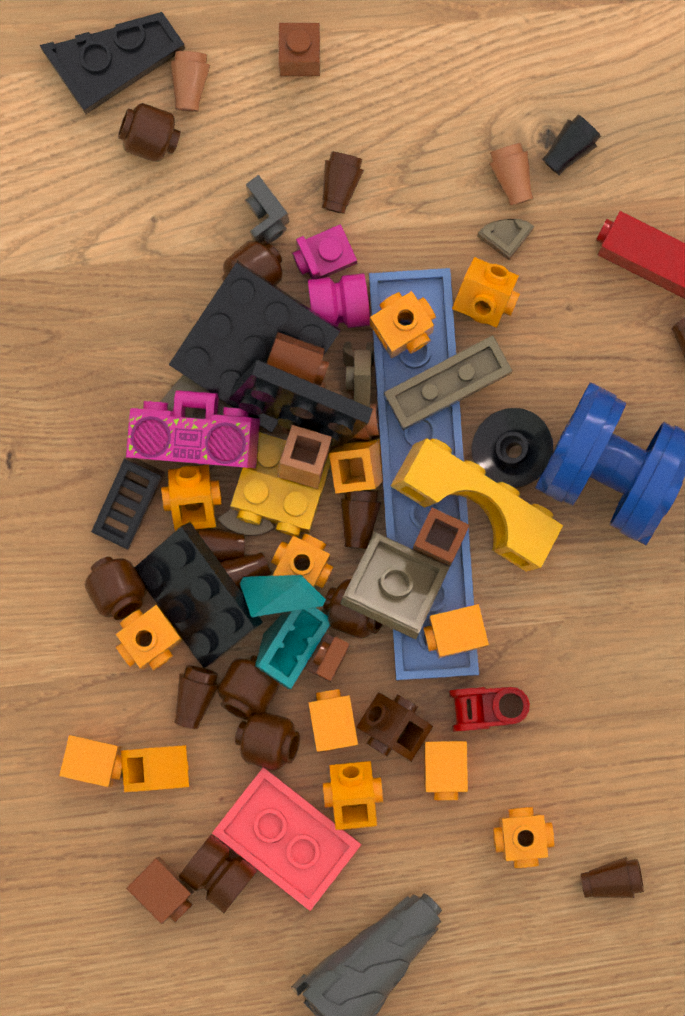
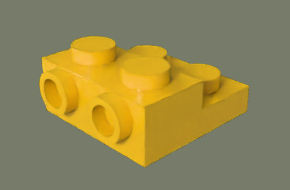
(268, 497)

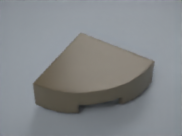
(506, 235)
(233, 524)

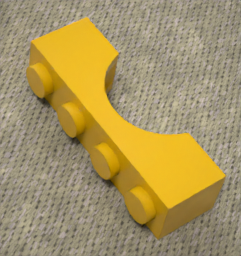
(520, 530)

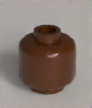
(148, 132)
(258, 257)
(115, 587)
(346, 619)
(246, 689)
(268, 740)

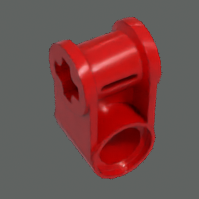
(484, 707)

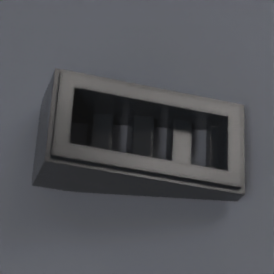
(144, 470)

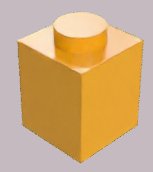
(356, 466)
(456, 631)
(332, 721)
(92, 761)
(155, 768)
(445, 769)

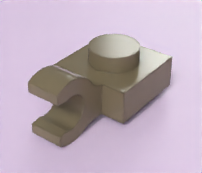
(358, 371)

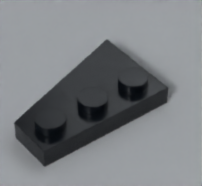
(112, 59)

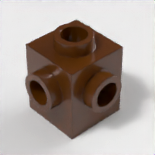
(389, 720)

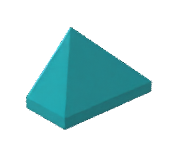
(279, 594)
(290, 644)

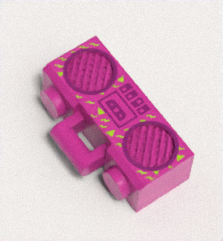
(171, 436)

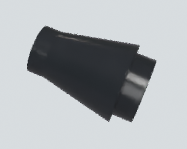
(571, 144)

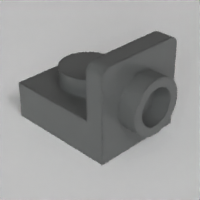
(264, 203)

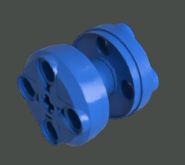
(644, 477)

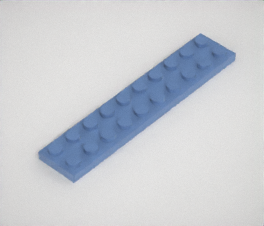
(402, 515)

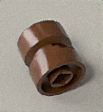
(217, 873)

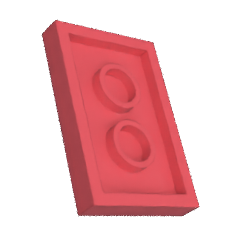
(286, 838)

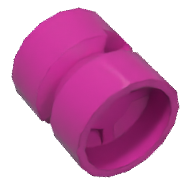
(341, 301)

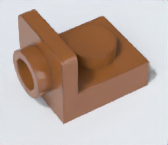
(327, 657)

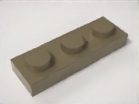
(448, 382)

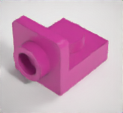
(324, 253)

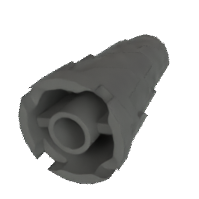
(371, 965)

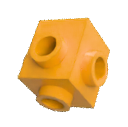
(487, 292)
(398, 337)
(191, 496)
(305, 548)
(163, 638)
(353, 795)
(506, 837)

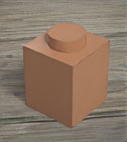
(304, 456)

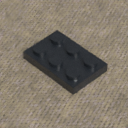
(299, 403)
(197, 595)

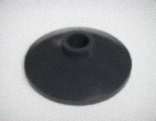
(509, 429)

